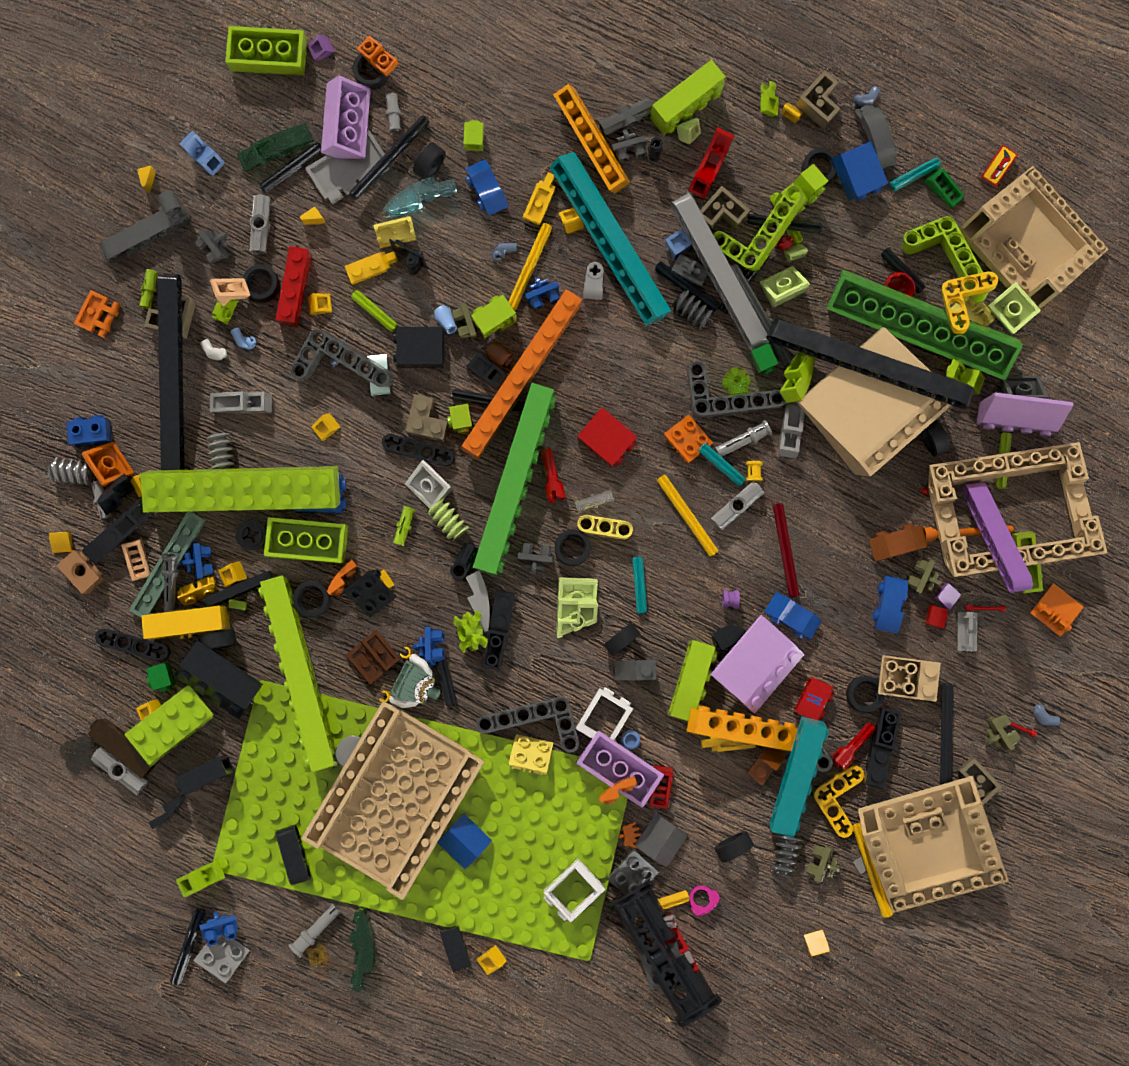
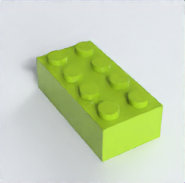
(266, 50)
(687, 98)
(306, 540)
(692, 679)
(169, 725)

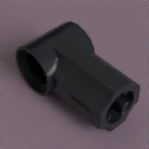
(464, 560)

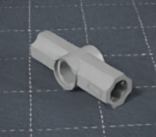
(260, 213)
(745, 497)
(109, 764)

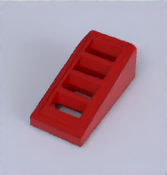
(668, 771)

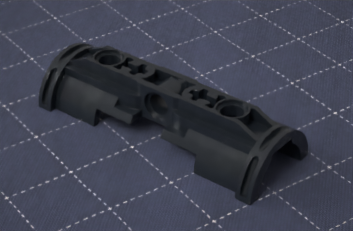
(699, 997)

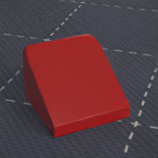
(936, 617)

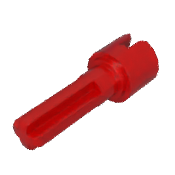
(554, 486)
(845, 755)

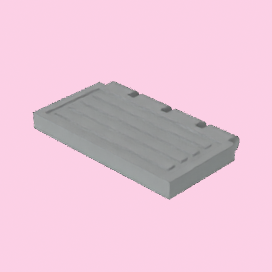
(340, 175)

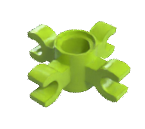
(470, 631)

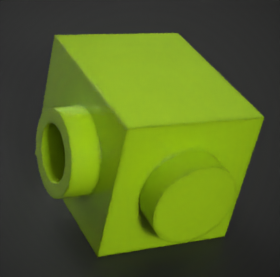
(473, 135)
(460, 419)

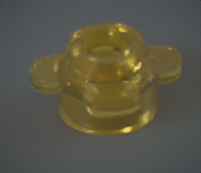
(311, 952)

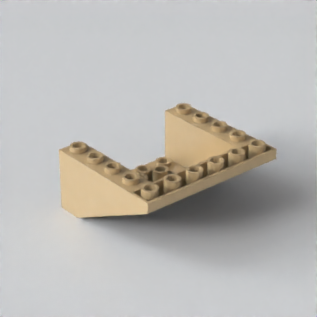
(1032, 238)
(868, 417)
(932, 844)

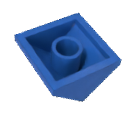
(464, 841)

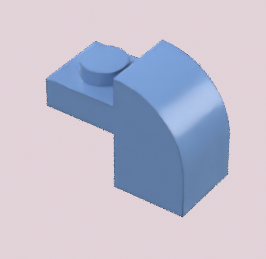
(201, 153)

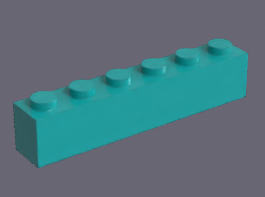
(798, 776)

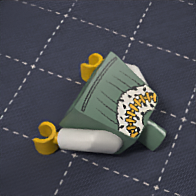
(413, 683)

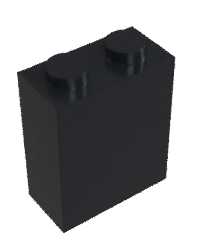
(419, 347)
(204, 774)

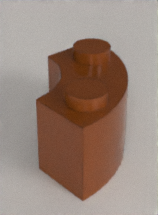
(898, 542)

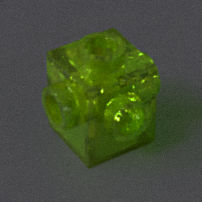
(731, 386)

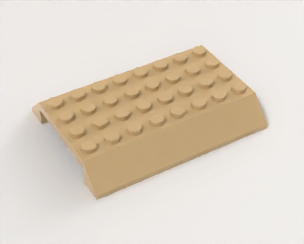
(393, 799)

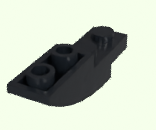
(116, 532)
(498, 630)
(881, 748)

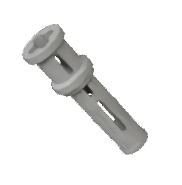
(752, 435)
(308, 936)

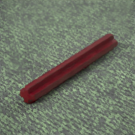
(786, 551)

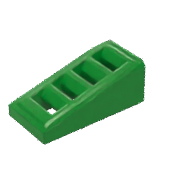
(940, 192)

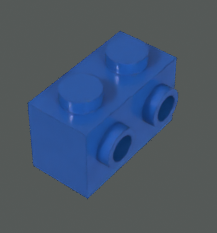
(89, 431)

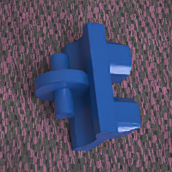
(550, 290)
(198, 552)
(428, 648)
(218, 926)

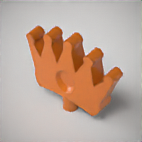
(629, 834)

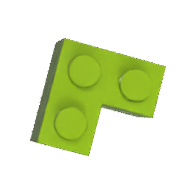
(811, 183)
(494, 316)

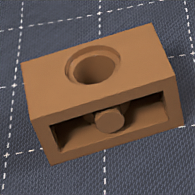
(70, 567)

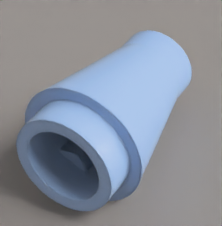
(444, 317)

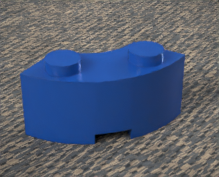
(486, 187)
(891, 600)
(795, 617)

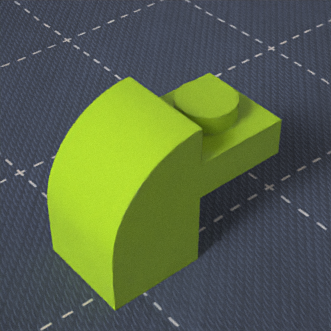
(966, 375)
(200, 878)

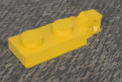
(540, 200)
(370, 266)
(721, 745)

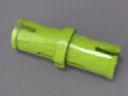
(148, 289)
(403, 526)

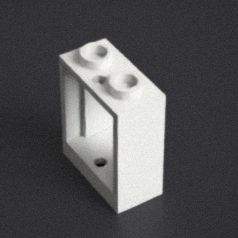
(609, 695)
(563, 912)

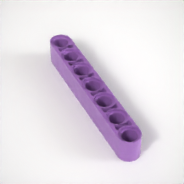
(997, 537)

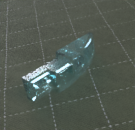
(410, 198)

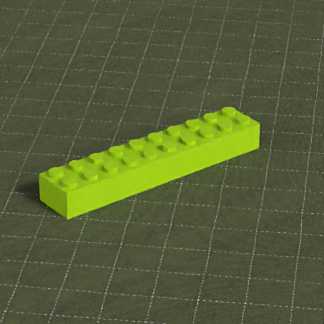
(240, 489)
(299, 674)

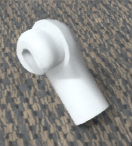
(213, 353)

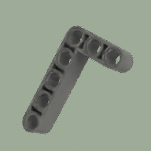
(149, 230)
(341, 356)
(728, 401)
(534, 716)

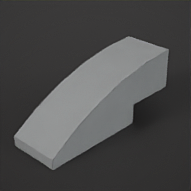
(241, 402)
(791, 430)
(480, 599)

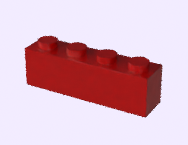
(293, 286)

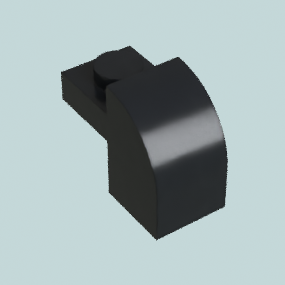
(727, 636)

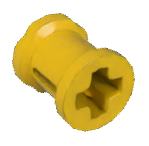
(754, 471)

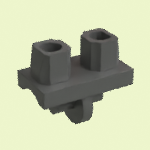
(628, 143)
(215, 242)
(690, 270)
(526, 555)

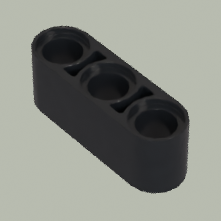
(293, 855)

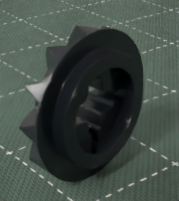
(243, 531)

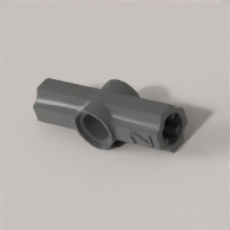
(626, 117)

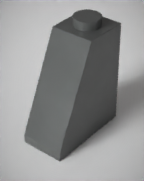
(635, 670)

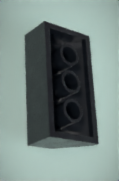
(218, 679)

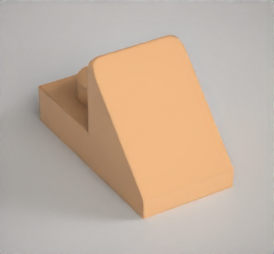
(229, 289)

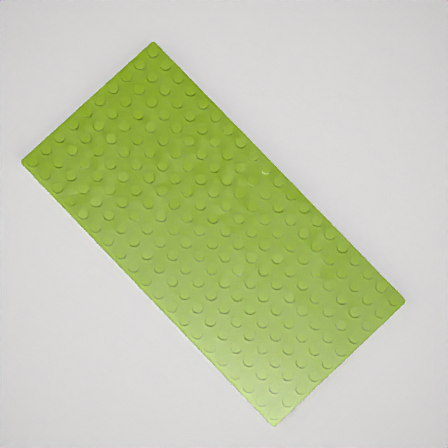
(531, 818)

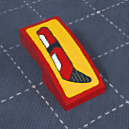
(999, 165)

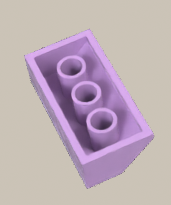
(345, 119)
(614, 763)

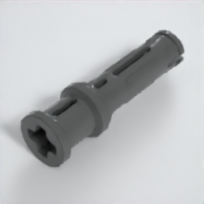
(170, 573)

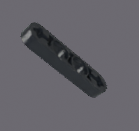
(418, 448)
(236, 590)
(132, 644)

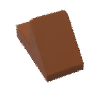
(766, 764)

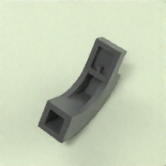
(878, 132)

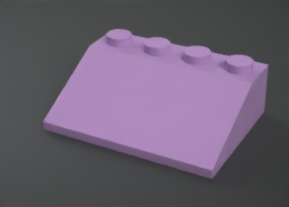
(1023, 414)
(757, 664)

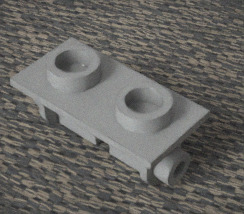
(967, 631)

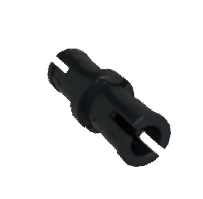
(655, 147)

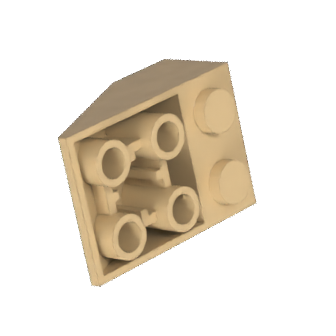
(909, 678)

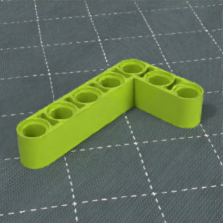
(764, 232)
(953, 252)

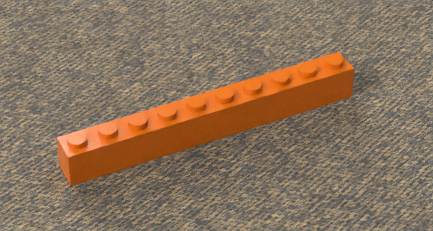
(521, 375)

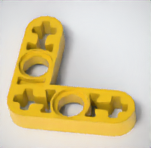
(957, 297)
(830, 799)

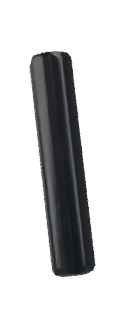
(899, 266)
(446, 682)

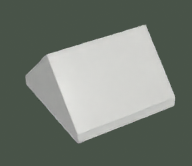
(428, 485)

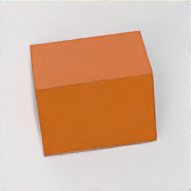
(107, 463)

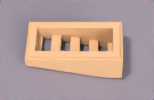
(143, 557)

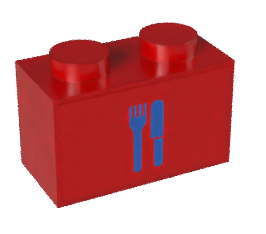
(814, 699)

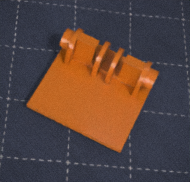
(687, 438)
(1057, 610)

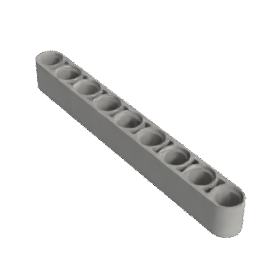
(720, 271)

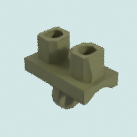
(463, 314)
(919, 584)
(1008, 740)
(825, 855)

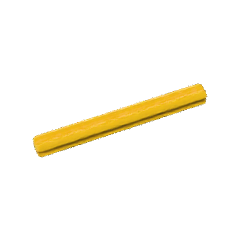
(530, 265)
(687, 515)
(879, 892)

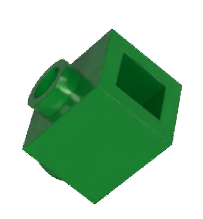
(764, 359)
(160, 677)

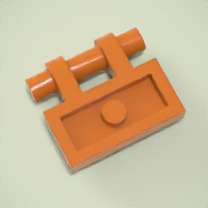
(92, 311)

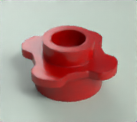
(784, 242)

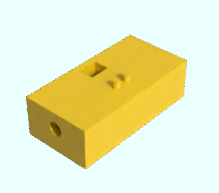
(185, 622)

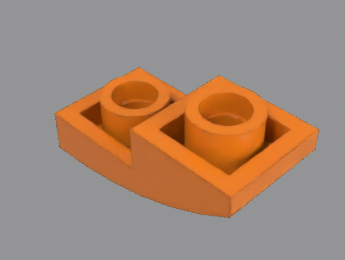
(377, 56)
(338, 583)
(610, 794)

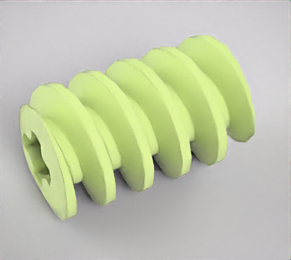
(447, 520)

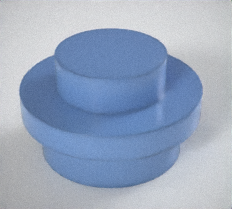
(630, 740)

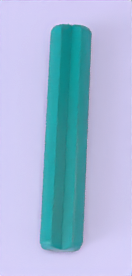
(915, 174)
(722, 464)
(639, 583)

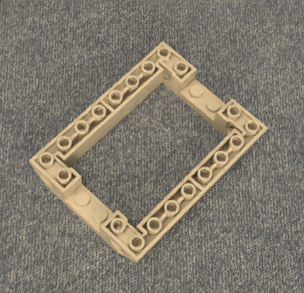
(1073, 473)

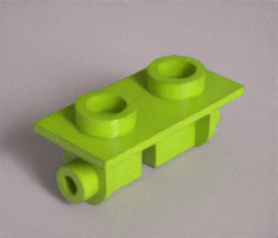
(224, 313)

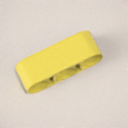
(614, 526)

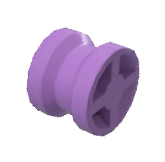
(730, 599)

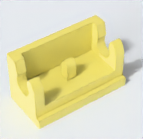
(398, 229)

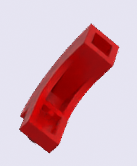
(711, 163)

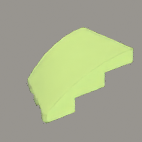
(576, 604)

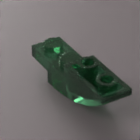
(274, 146)
(364, 941)

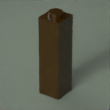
(117, 744)

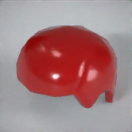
(901, 282)

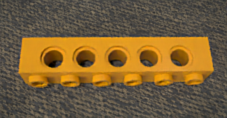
(591, 138)
(699, 724)

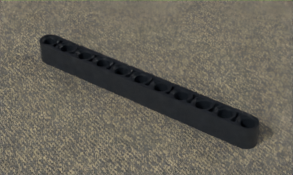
(870, 364)
(171, 372)

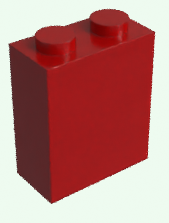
(607, 438)

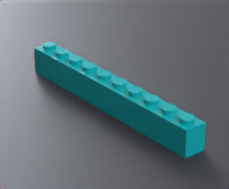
(610, 238)

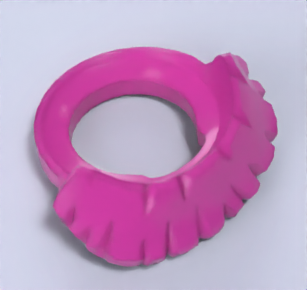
(713, 898)

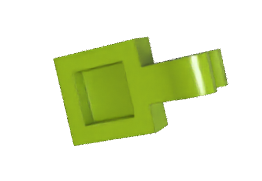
(769, 101)

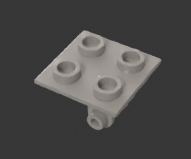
(222, 957)

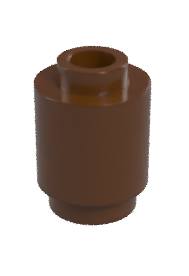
(499, 354)

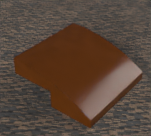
(372, 657)

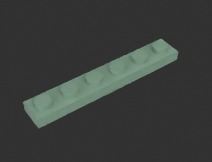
(179, 543)

